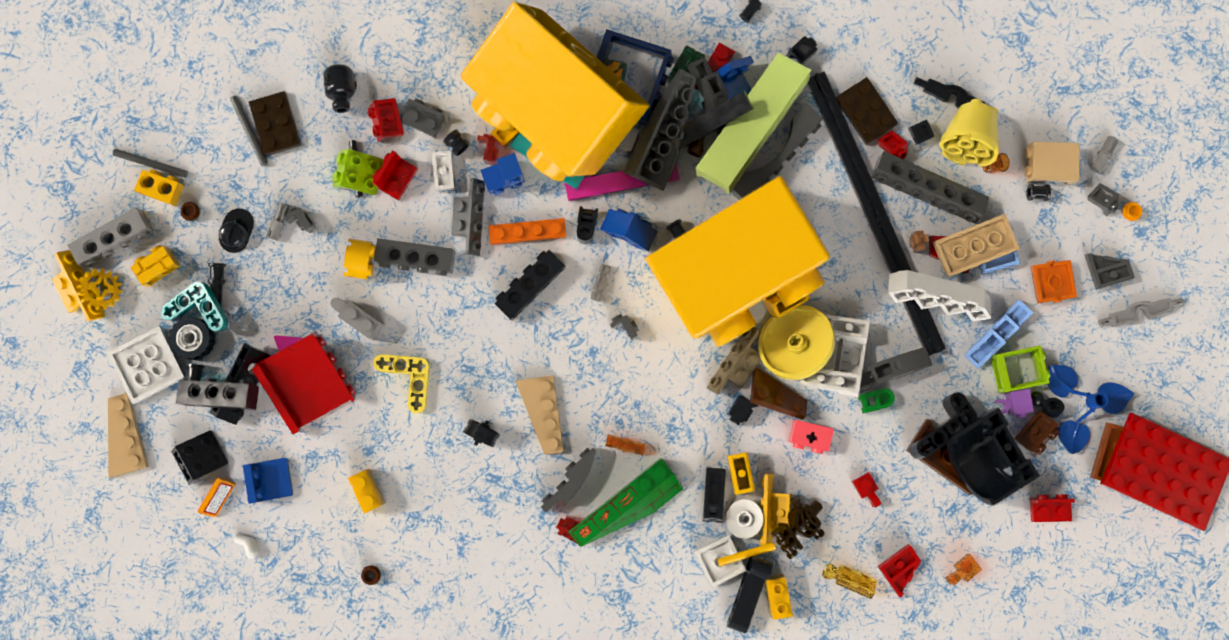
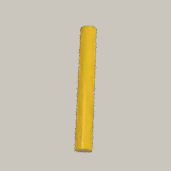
(746, 554)

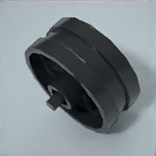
(481, 433)

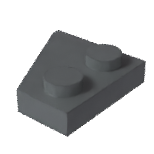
(1108, 270)

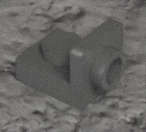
(1104, 199)
(303, 220)

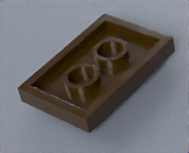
(866, 111)
(275, 123)

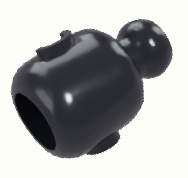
(339, 86)

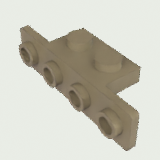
(738, 363)

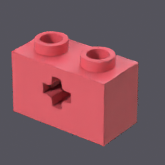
(822, 435)

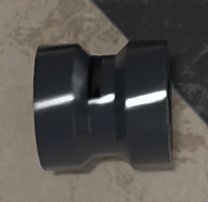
(456, 142)

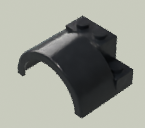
(983, 457)

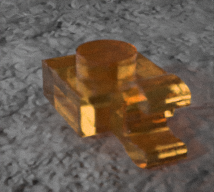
(965, 568)

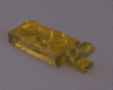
(851, 580)

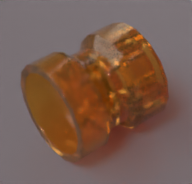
(1000, 165)

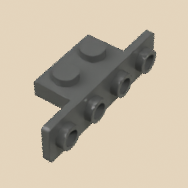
(469, 215)

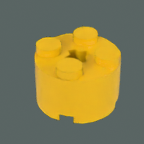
(358, 259)

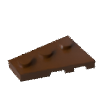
(776, 396)

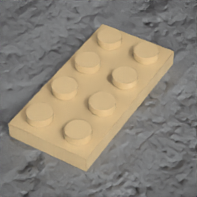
(976, 245)

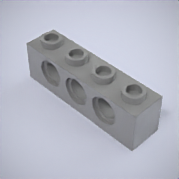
(82, 247)

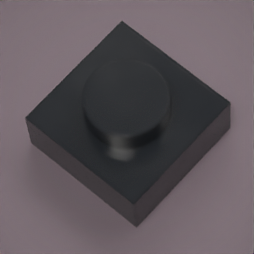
(921, 132)

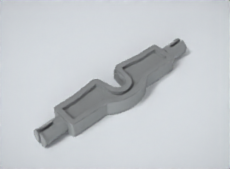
(1150, 310)

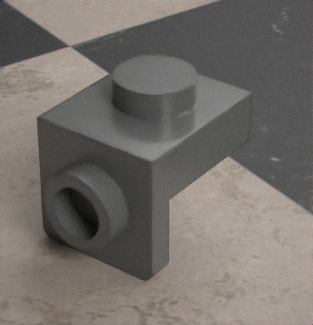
(630, 327)

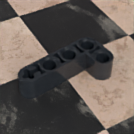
(942, 431)
(748, 593)

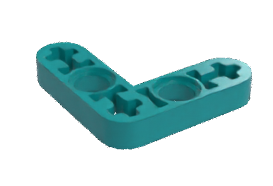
(200, 301)

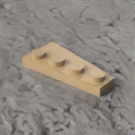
(124, 438)

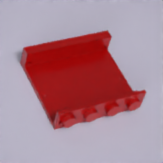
(304, 381)

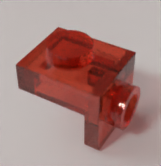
(491, 151)

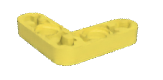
(414, 376)

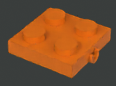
(1053, 281)

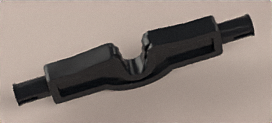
(943, 92)

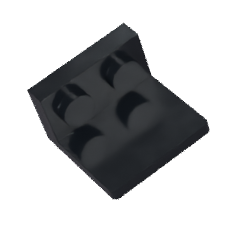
(199, 456)

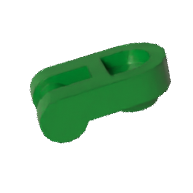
(882, 397)

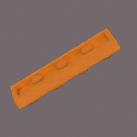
(527, 231)

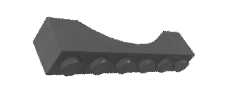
(801, 126)

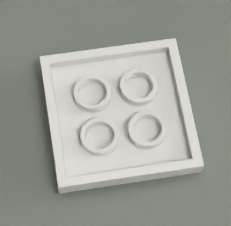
(146, 365)

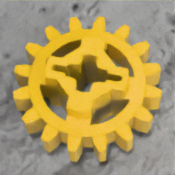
(101, 280)

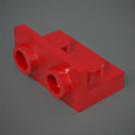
(385, 119)
(1051, 509)

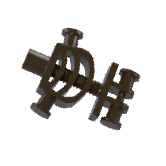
(798, 519)

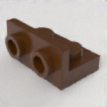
(1037, 433)

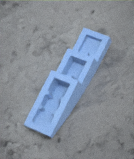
(998, 334)

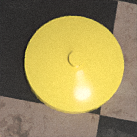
(797, 343)

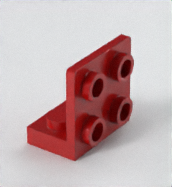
(394, 175)

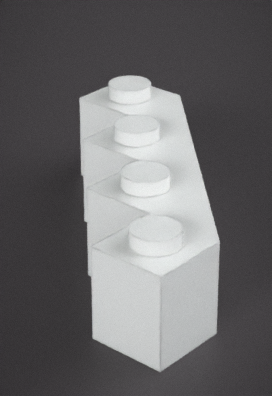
(935, 291)

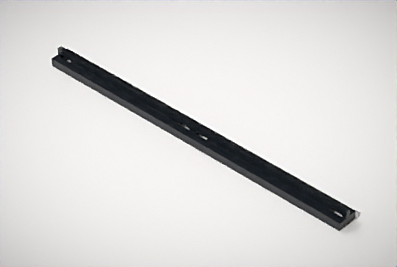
(865, 190)

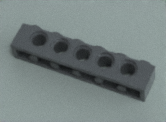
(930, 187)

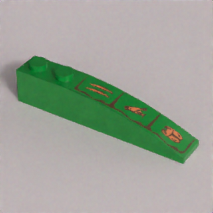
(631, 503)

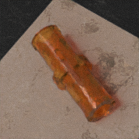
(625, 445)

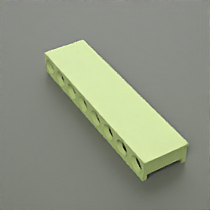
(746, 135)

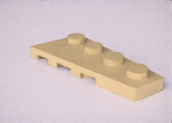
(542, 408)

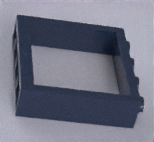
(613, 37)

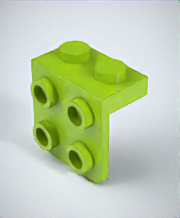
(356, 171)

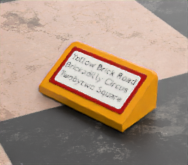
(216, 497)

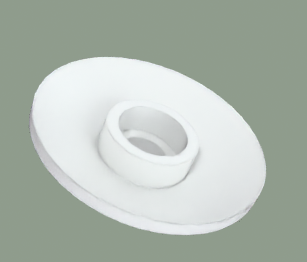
(736, 515)

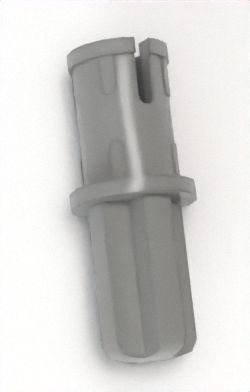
(1104, 154)
(277, 222)

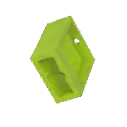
(1001, 373)

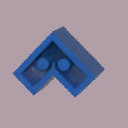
(503, 175)
(629, 228)

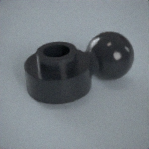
(1048, 405)

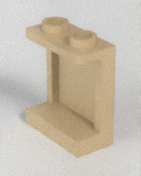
(1052, 162)

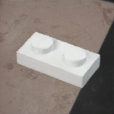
(443, 170)

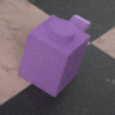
(1017, 403)

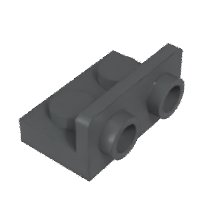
(423, 118)

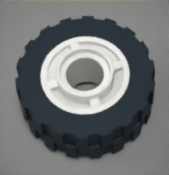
(180, 338)

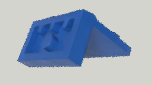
(733, 76)
(267, 480)

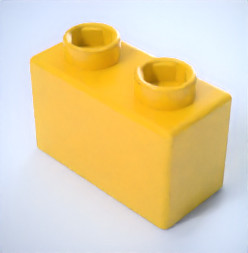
(552, 93)
(739, 260)

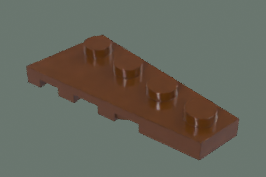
(939, 460)

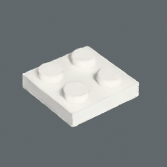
(708, 560)

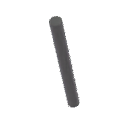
(248, 130)
(150, 163)

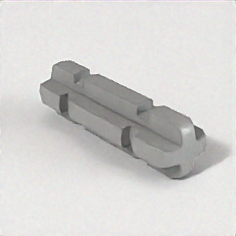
(600, 282)

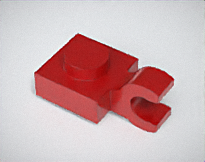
(866, 487)

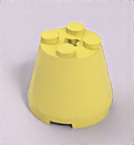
(972, 135)

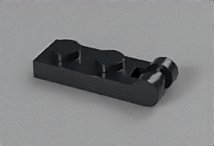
(714, 494)

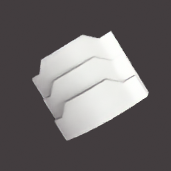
(845, 366)

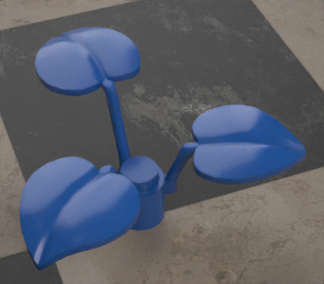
(1109, 397)

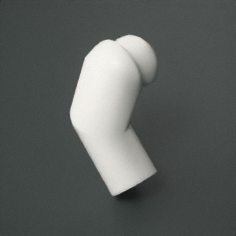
(249, 544)

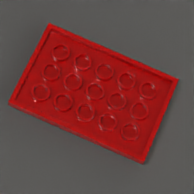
(1166, 472)

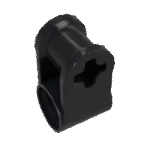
(586, 221)

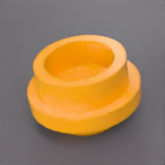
(1132, 211)

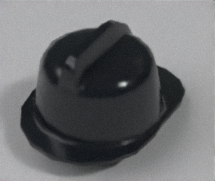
(236, 230)

